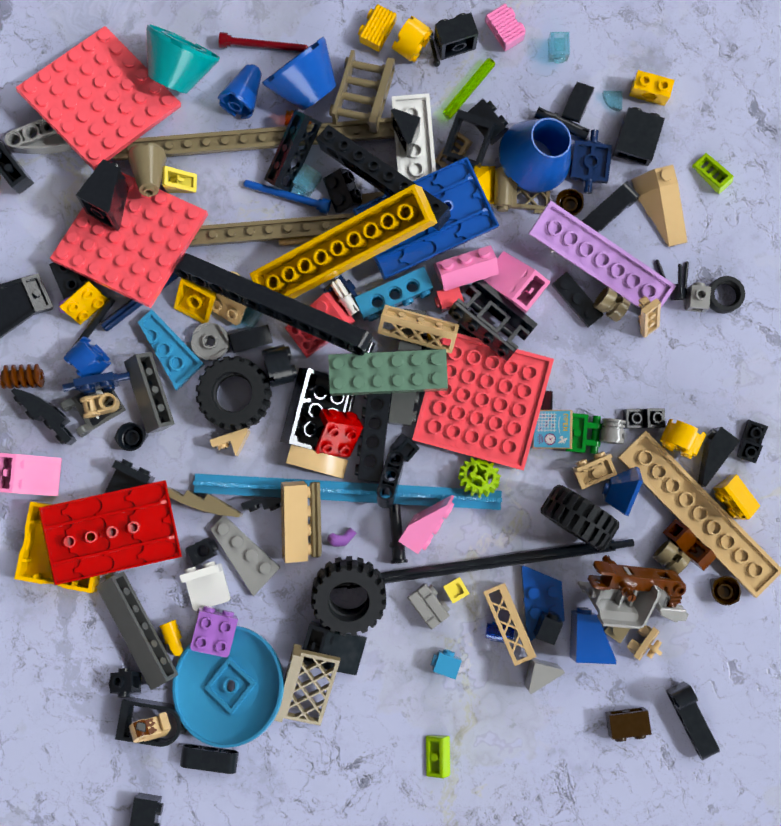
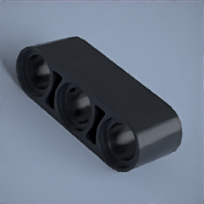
(390, 487)
(209, 758)

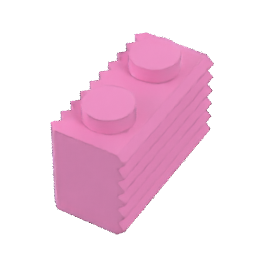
(505, 26)

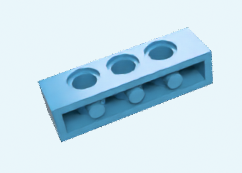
(418, 277)

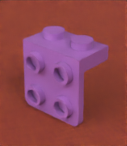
(214, 631)

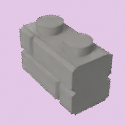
(428, 605)

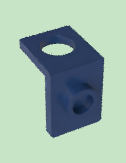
(347, 284)

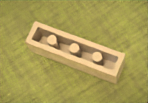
(295, 521)

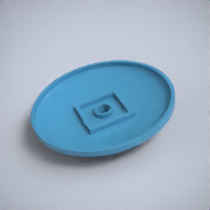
(226, 716)

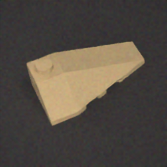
(662, 203)

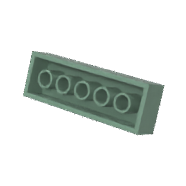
(388, 372)

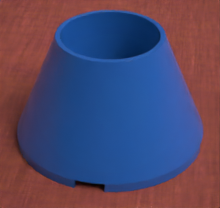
(304, 77)
(529, 165)

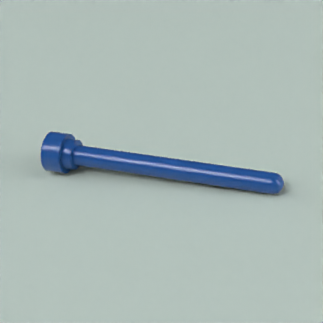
(322, 205)

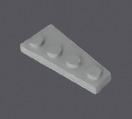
(248, 559)

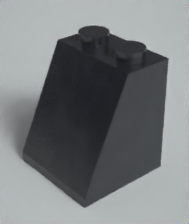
(105, 194)

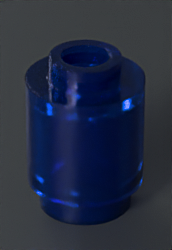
(494, 634)

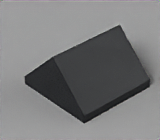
(406, 128)

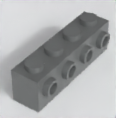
(149, 392)

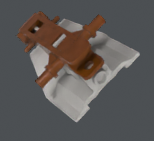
(629, 594)

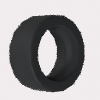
(739, 290)

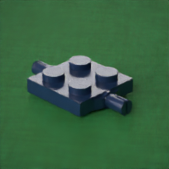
(591, 161)
(89, 384)

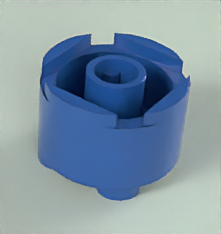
(87, 358)

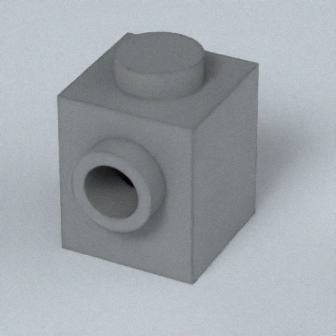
(698, 297)

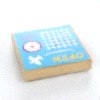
(553, 430)

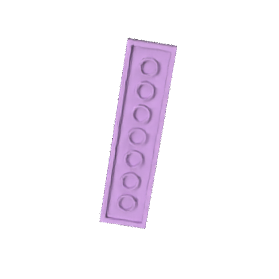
(599, 256)

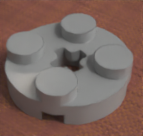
(221, 342)

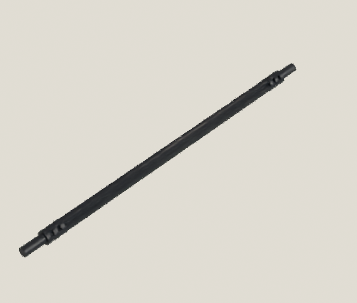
(493, 562)

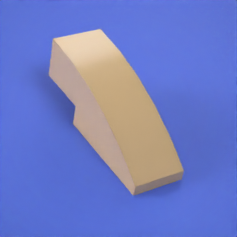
(316, 462)

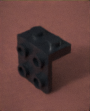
(128, 476)

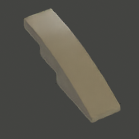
(209, 504)

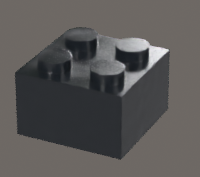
(455, 35)

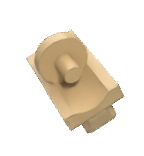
(640, 649)

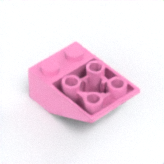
(518, 282)
(29, 474)
(423, 524)

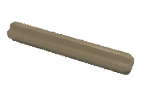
(315, 519)

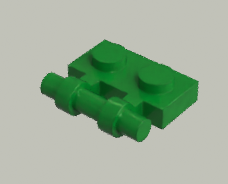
(579, 433)

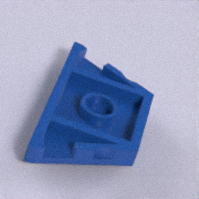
(540, 595)

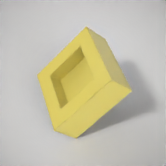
(456, 590)

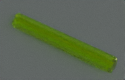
(468, 88)

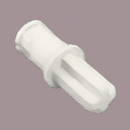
(344, 297)

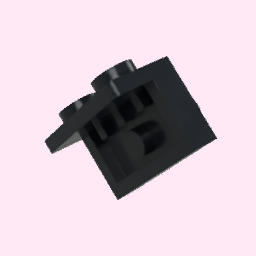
(342, 189)

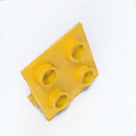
(84, 303)

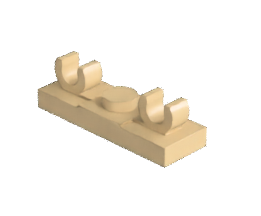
(650, 315)

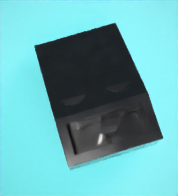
(346, 647)

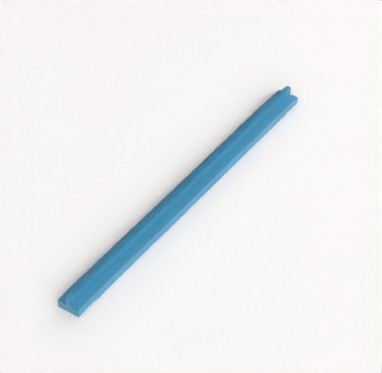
(344, 491)

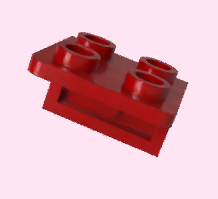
(339, 433)

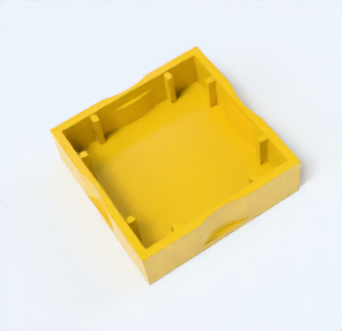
(33, 558)

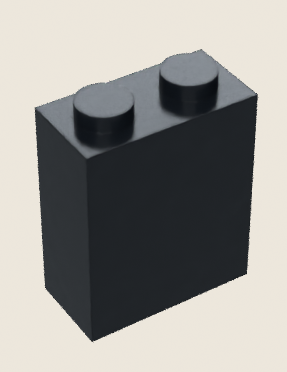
(638, 136)

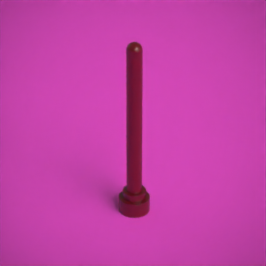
(227, 40)

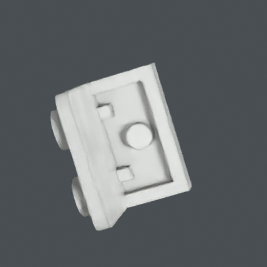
(206, 585)

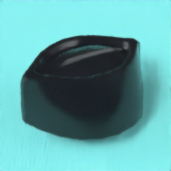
(130, 436)

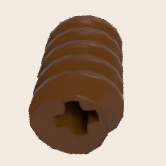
(22, 377)

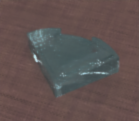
(613, 99)

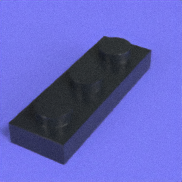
(577, 299)

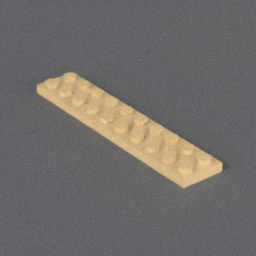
(701, 514)

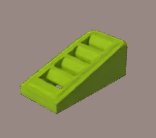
(723, 173)

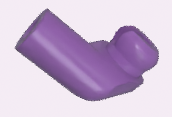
(341, 540)

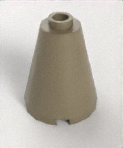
(147, 167)

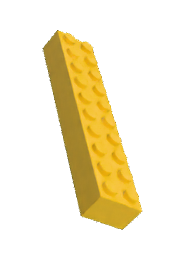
(348, 244)

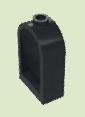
(125, 719)

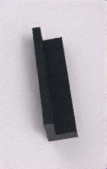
(289, 149)

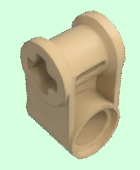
(95, 405)

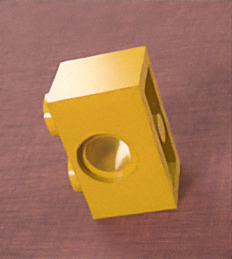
(651, 87)

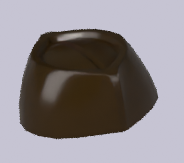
(570, 200)
(725, 590)

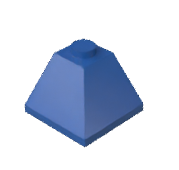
(623, 490)

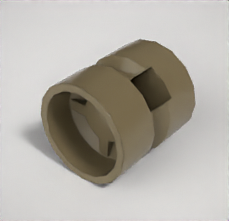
(613, 305)
(669, 556)

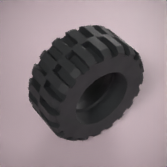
(216, 375)
(580, 517)
(348, 619)

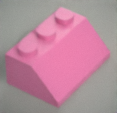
(467, 268)

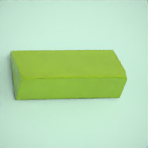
(438, 756)

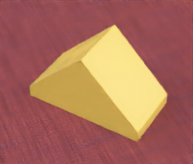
(178, 180)

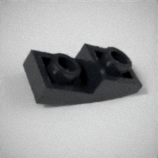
(578, 102)
(250, 338)
(644, 418)
(751, 441)
(267, 502)

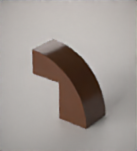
(687, 542)

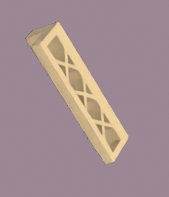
(418, 324)
(518, 626)

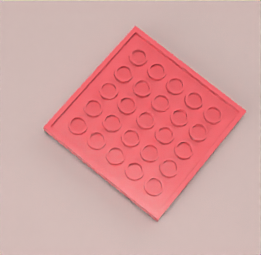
(98, 97)
(139, 254)
(487, 405)

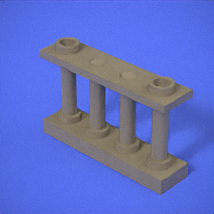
(377, 102)

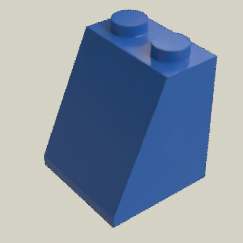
(588, 639)

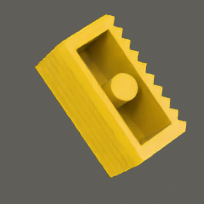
(377, 28)

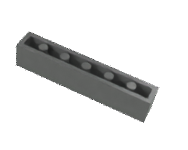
(403, 403)
(137, 630)

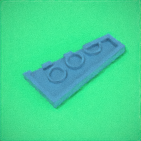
(175, 356)

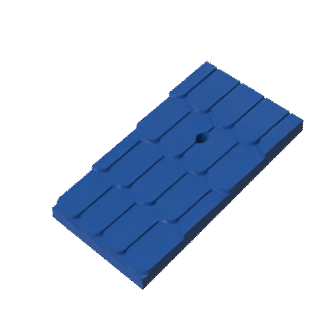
(469, 219)

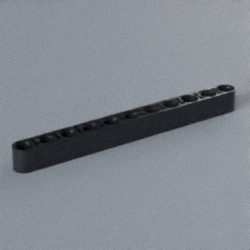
(273, 304)

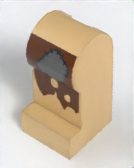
(150, 728)

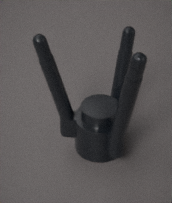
(680, 290)

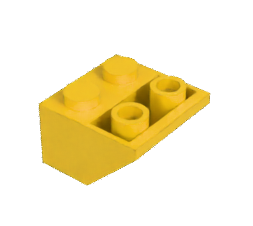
(736, 497)

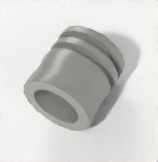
(613, 431)

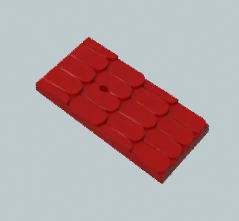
(126, 530)

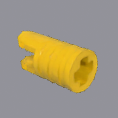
(172, 637)

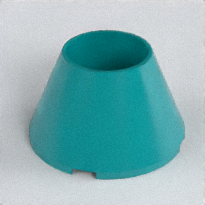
(176, 60)

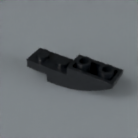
(41, 409)

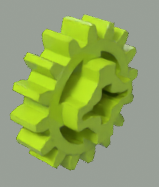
(478, 477)

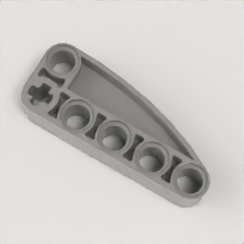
(43, 143)

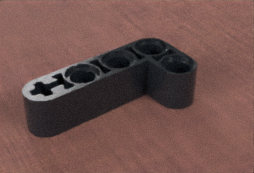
(612, 207)
(684, 702)

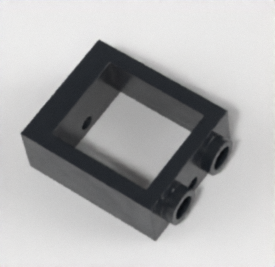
(475, 120)

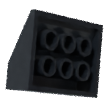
(309, 397)

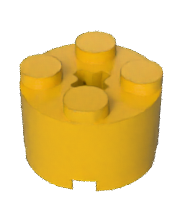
(412, 38)
(682, 438)

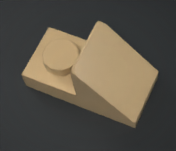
(236, 438)

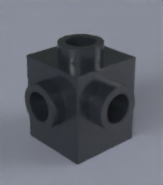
(125, 682)

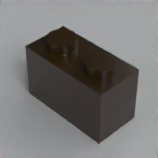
(628, 723)

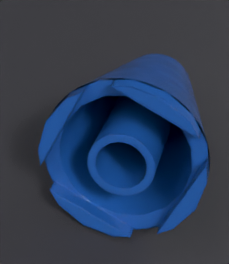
(241, 93)

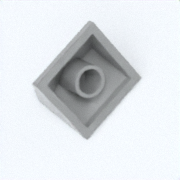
(540, 674)

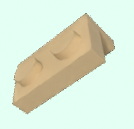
(594, 470)

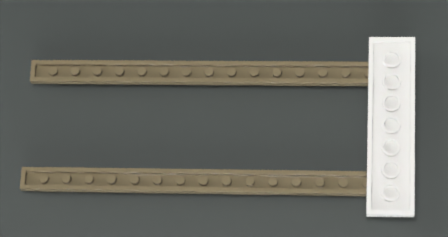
(412, 167)

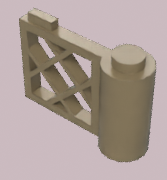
(506, 195)

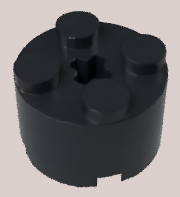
(278, 365)

